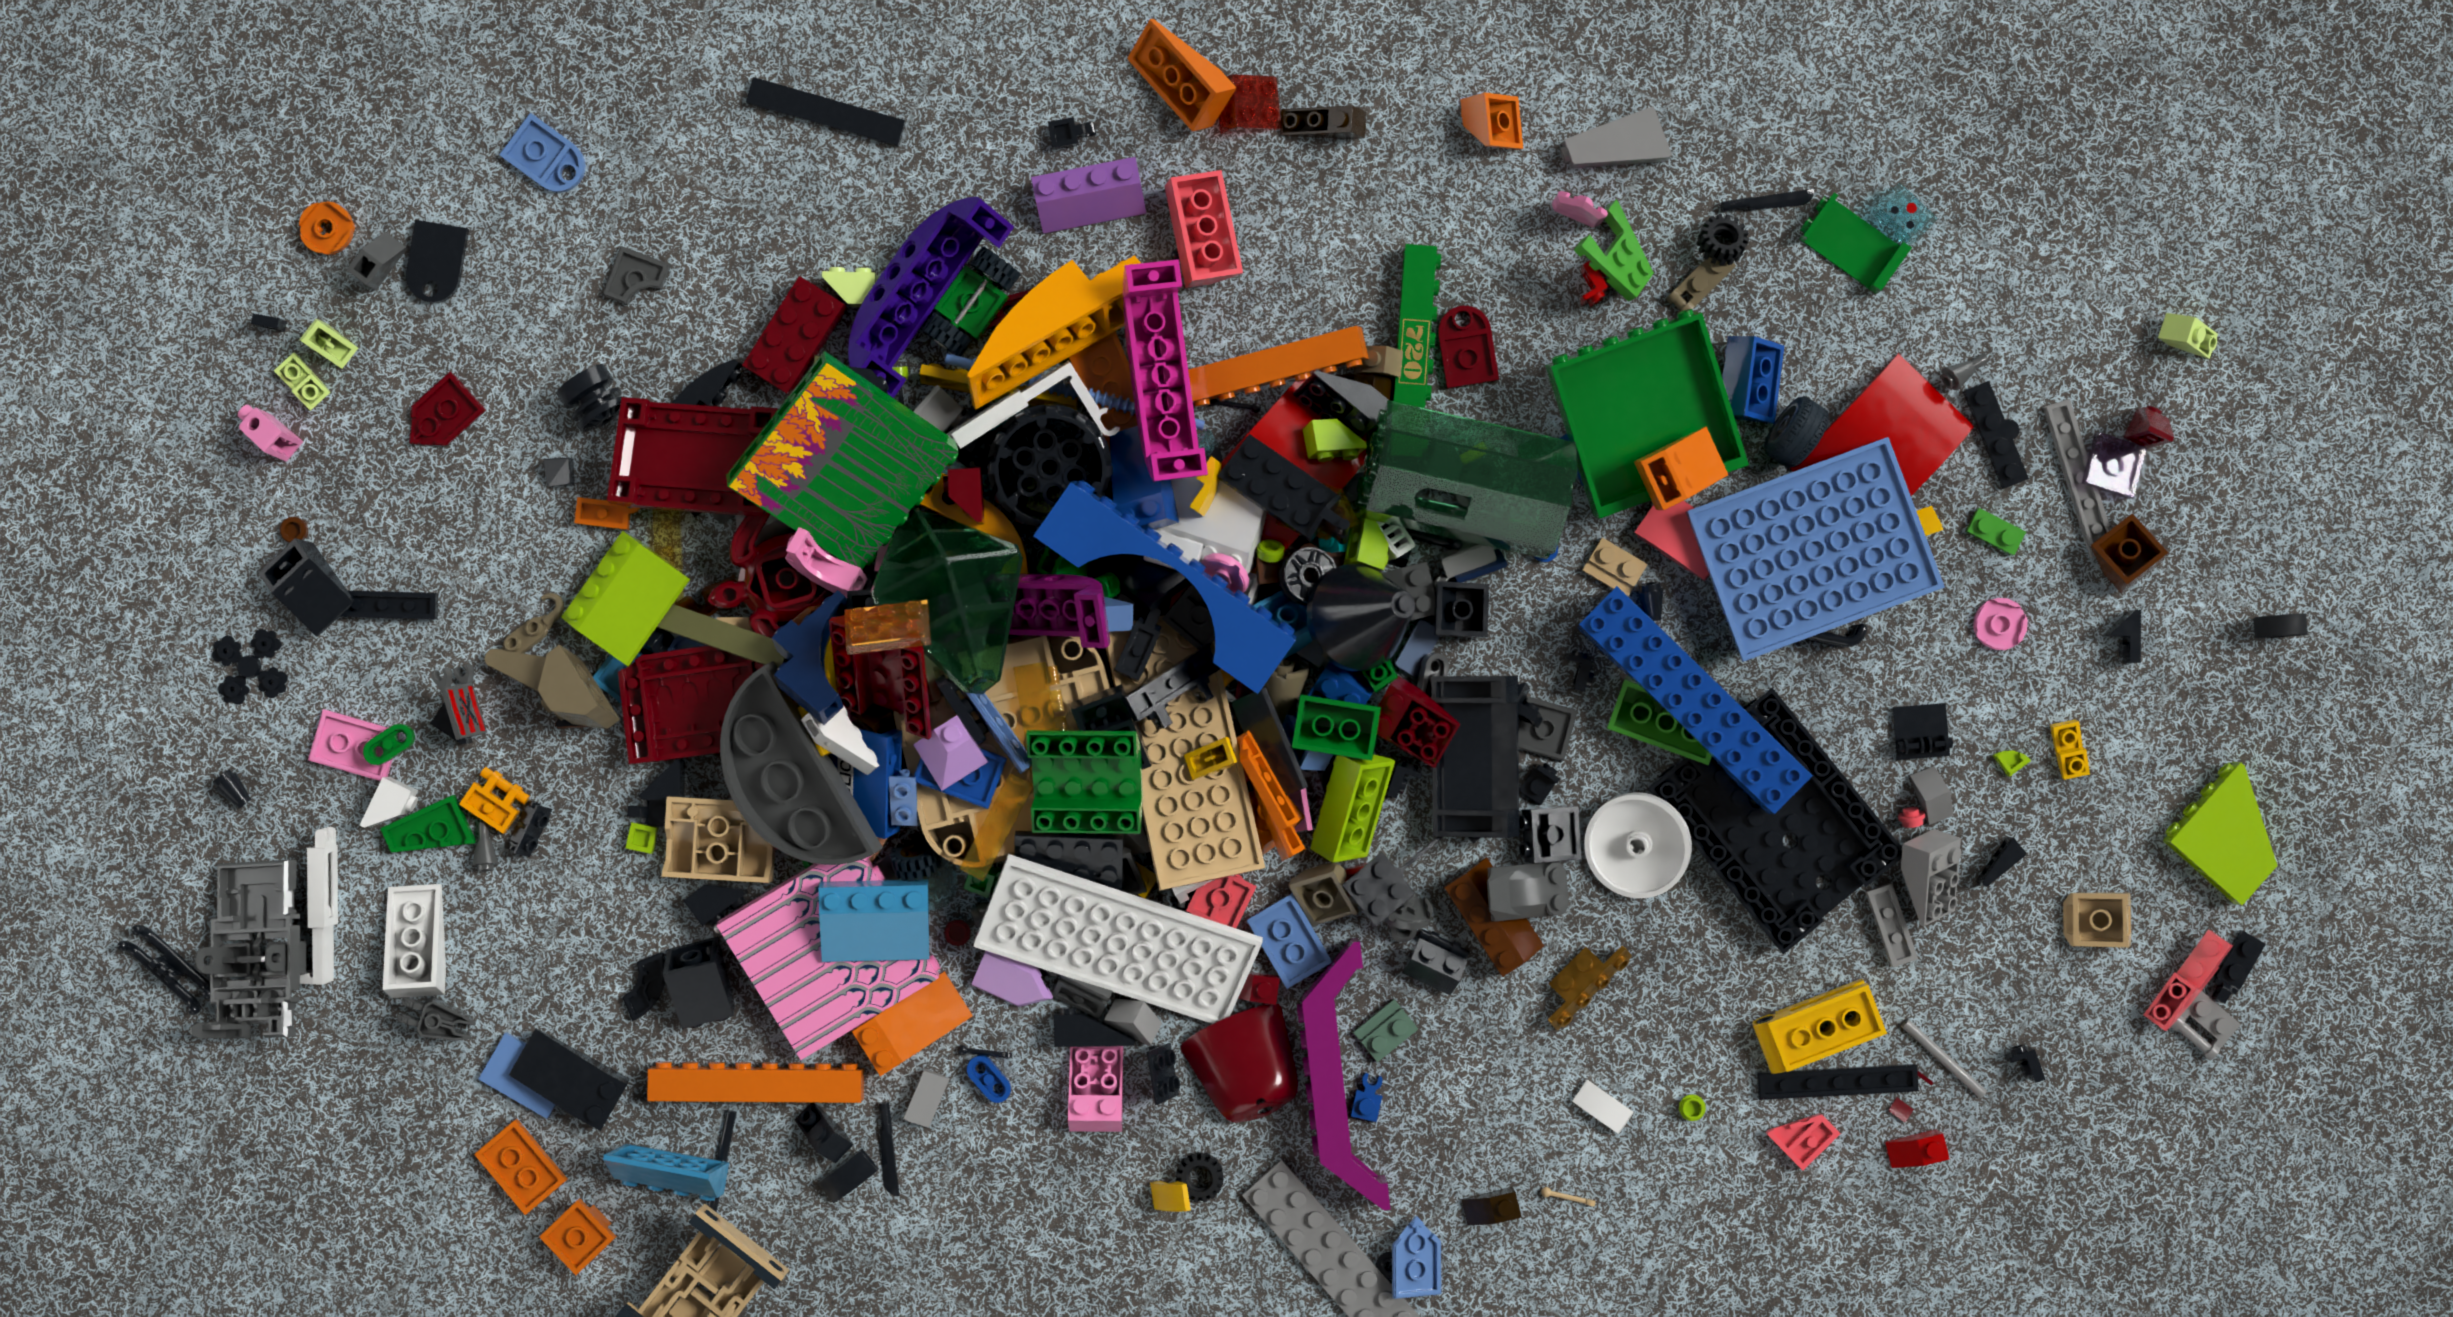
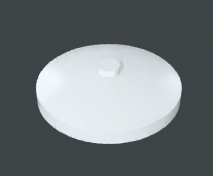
(1638, 845)

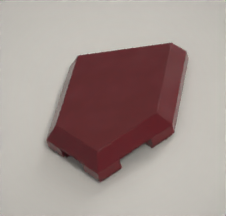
(443, 412)

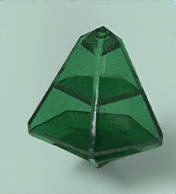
(968, 589)

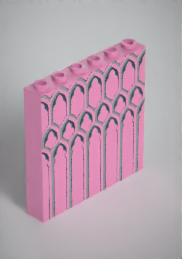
(781, 954)

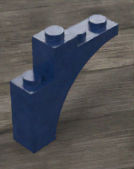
(805, 649)

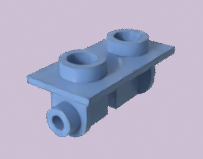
(903, 799)

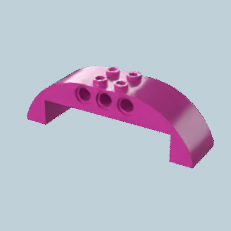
(1160, 371)

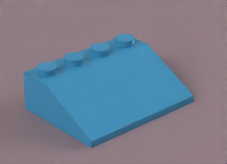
(874, 920)
(668, 1170)

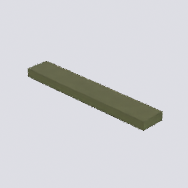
(721, 635)

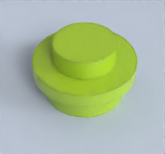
(1692, 1107)

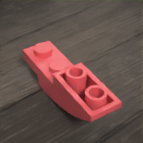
(2188, 980)

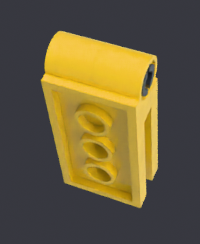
(1793, 1033)

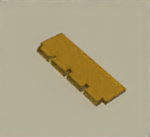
(1036, 698)

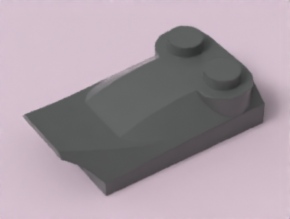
(1527, 890)

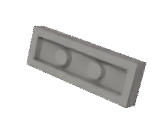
(1891, 925)

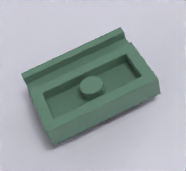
(1385, 1030)

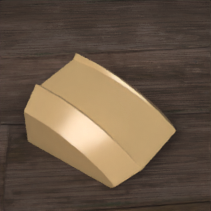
(2097, 919)

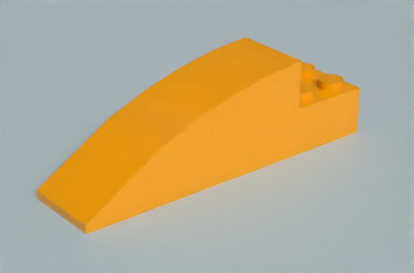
(1048, 327)

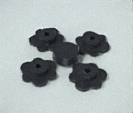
(249, 666)

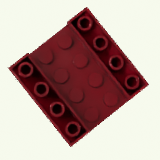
(884, 678)

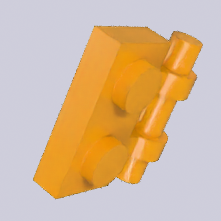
(490, 807)

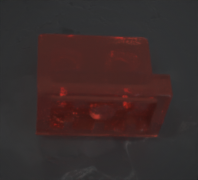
(1251, 105)

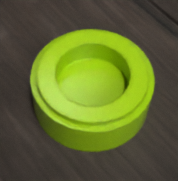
(1270, 550)

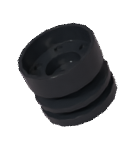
(589, 392)

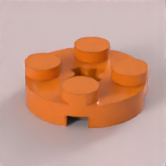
(311, 228)

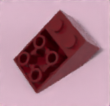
(1415, 722)

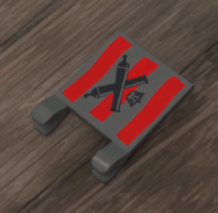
(461, 702)

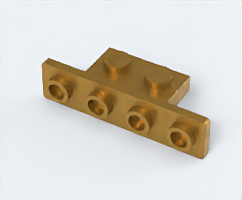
(1582, 980)

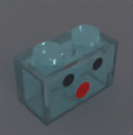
(1904, 214)

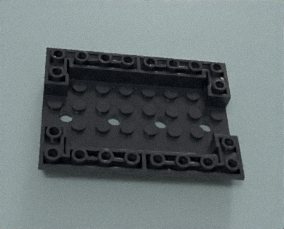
(1745, 844)

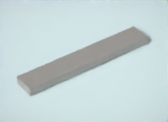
(2073, 461)

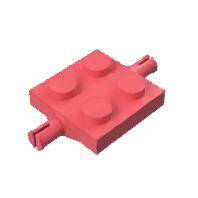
(1222, 900)

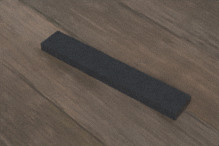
(825, 112)
(1838, 1081)

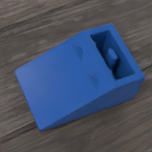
(1341, 685)

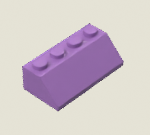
(1088, 195)

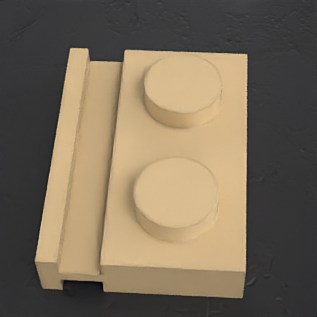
(1614, 566)

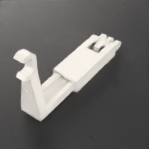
(1018, 400)
(321, 907)

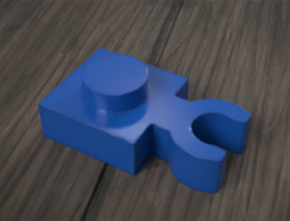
(1366, 1102)

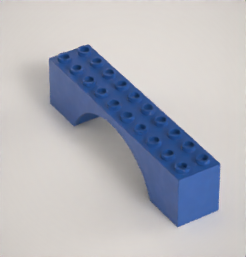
(1090, 527)
(1695, 701)

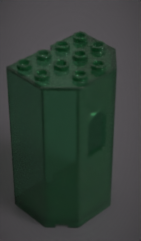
(1514, 479)

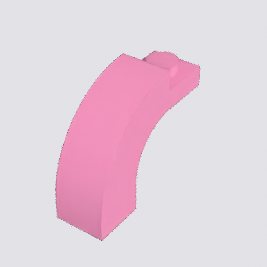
(822, 567)

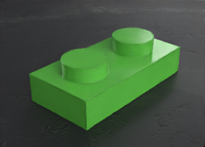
(1995, 531)

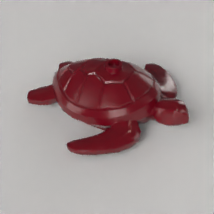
(766, 580)

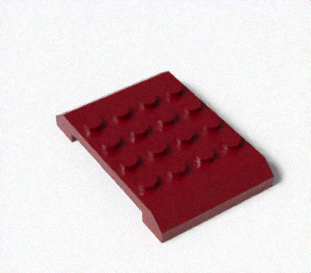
(681, 456)

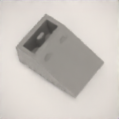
(1932, 873)

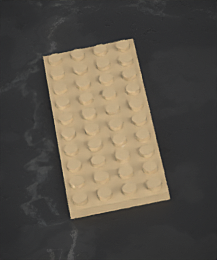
(1198, 825)

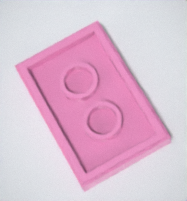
(341, 743)

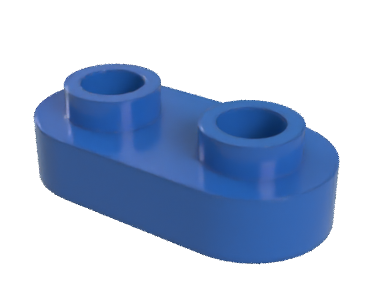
(986, 1080)

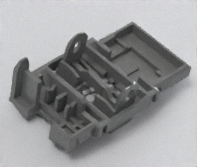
(249, 901)

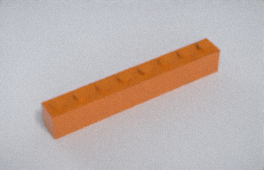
(1277, 364)
(755, 1084)

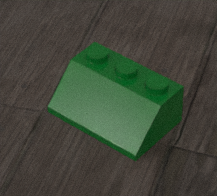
(1336, 727)

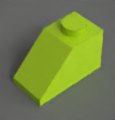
(1367, 545)

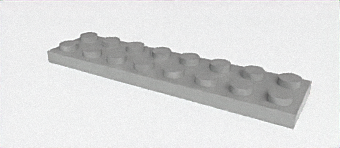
(1323, 1246)

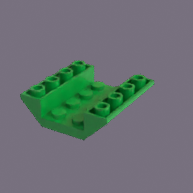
(1086, 781)

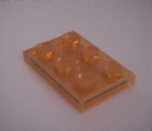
(887, 627)

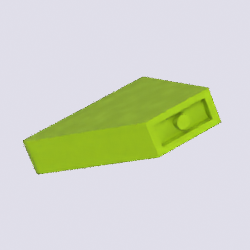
(2225, 836)

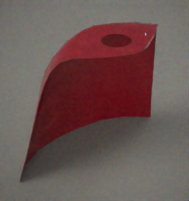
(1245, 1061)

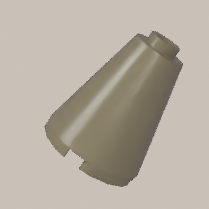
(1286, 684)

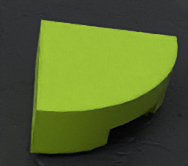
(2011, 761)

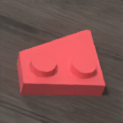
(1804, 1138)

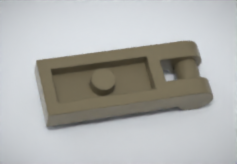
(1699, 284)

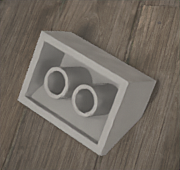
(940, 410)

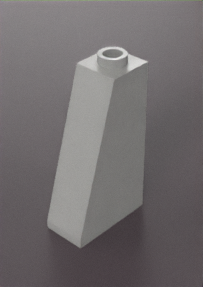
(1620, 142)

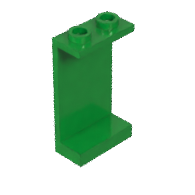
(1853, 244)

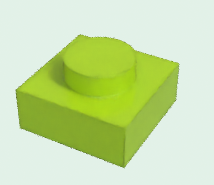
(642, 837)

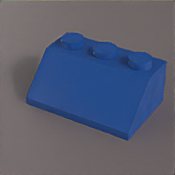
(1753, 377)

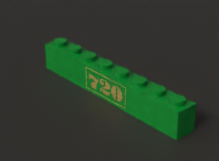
(1415, 322)

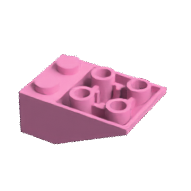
(1095, 1089)

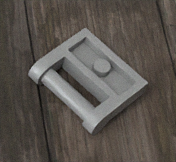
(2211, 1019)

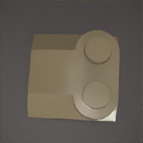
(1322, 893)

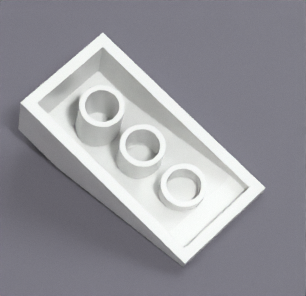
(414, 942)

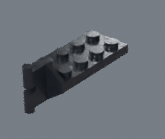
(1284, 491)

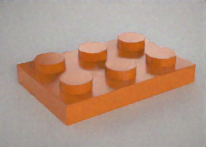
(521, 1166)

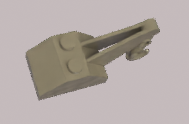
(559, 677)

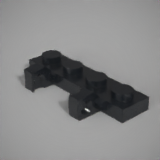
(1187, 675)

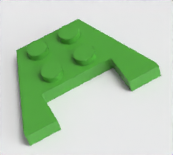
(1623, 260)

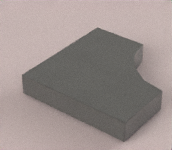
(634, 273)

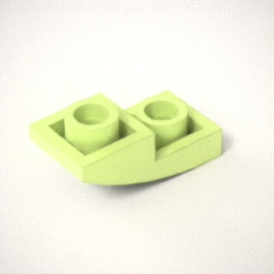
(302, 381)

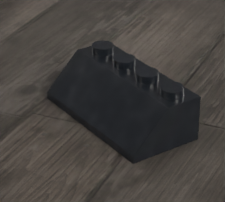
(1257, 714)

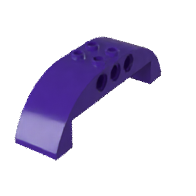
(917, 282)

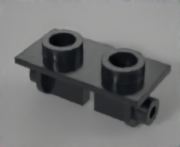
(525, 839)

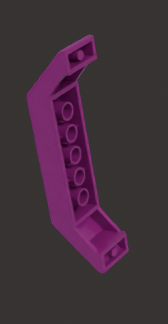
(1326, 1078)

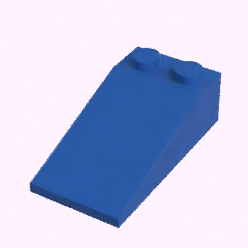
(1133, 487)

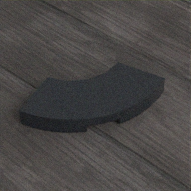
(648, 986)

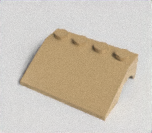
(714, 843)

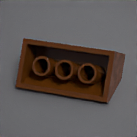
(1505, 942)

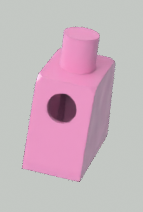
(268, 433)

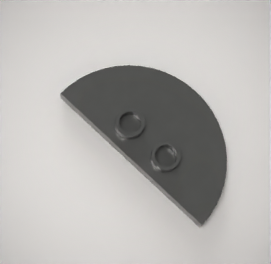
(783, 781)

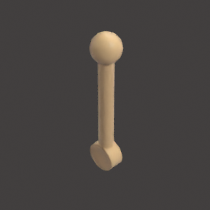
(1546, 1192)

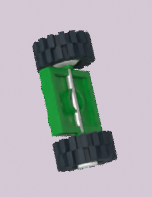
(971, 302)

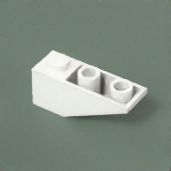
(842, 740)

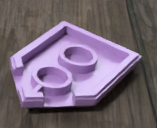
(1010, 980)

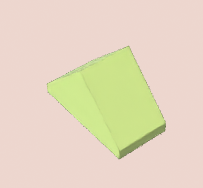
(329, 343)

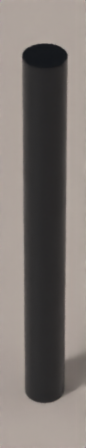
(724, 1146)

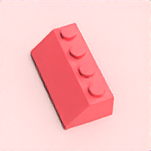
(1203, 228)

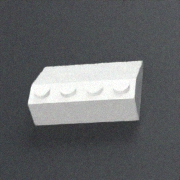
(1229, 526)

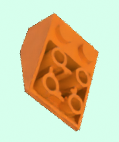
(1681, 469)

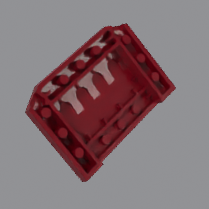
(679, 701)

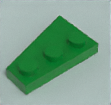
(430, 827)

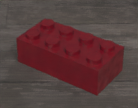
(795, 335)

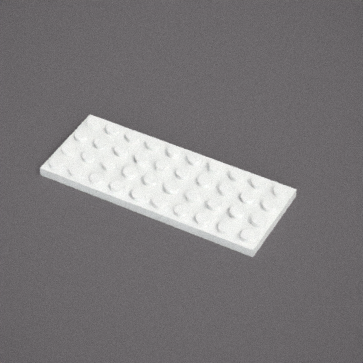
(1116, 940)

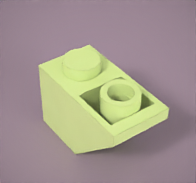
(851, 285)
(2188, 334)

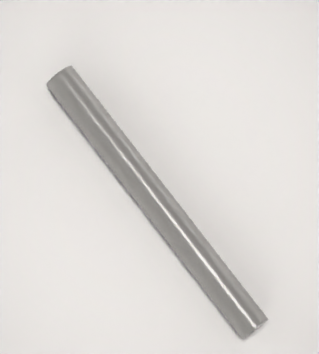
(1943, 1058)

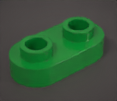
(390, 744)

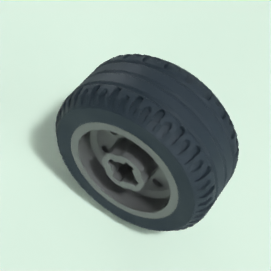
(1796, 432)

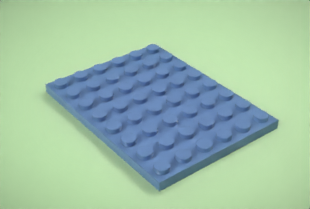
(1815, 549)

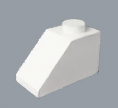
(389, 802)

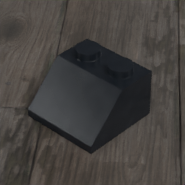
(1461, 610)

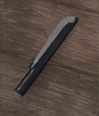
(1786, 199)
(889, 1169)

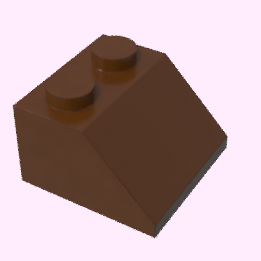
(2128, 553)

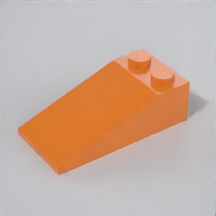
(1181, 76)
(912, 1024)

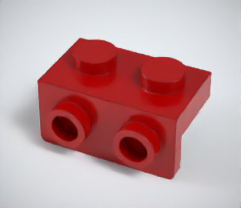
(1596, 282)

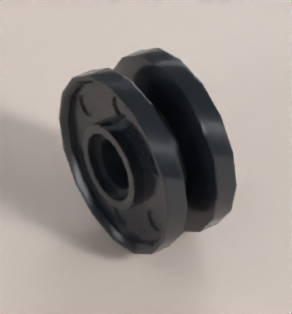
(1292, 569)

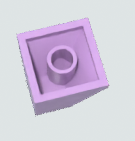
(950, 753)

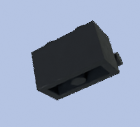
(1436, 961)

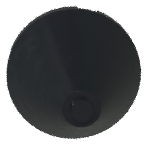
(1358, 616)

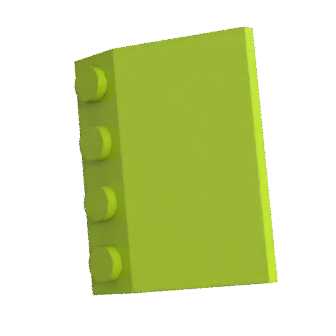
(625, 598)

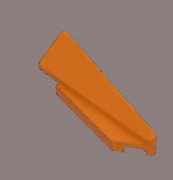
(1271, 798)

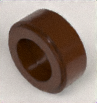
(293, 528)

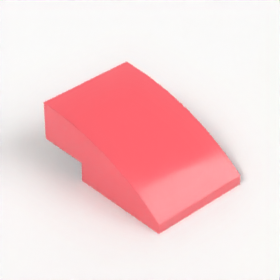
(1674, 538)

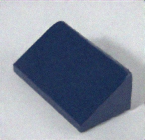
(1500, 563)

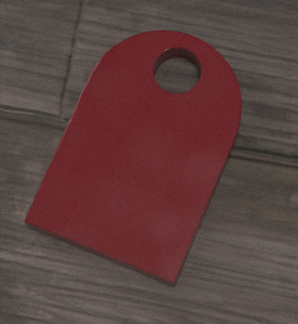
(1467, 350)

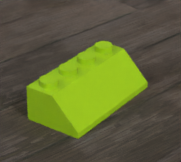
(1351, 807)

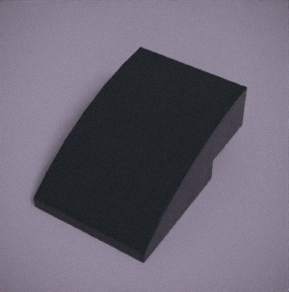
(1107, 713)

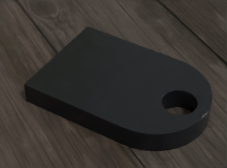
(436, 257)

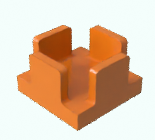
(578, 1235)

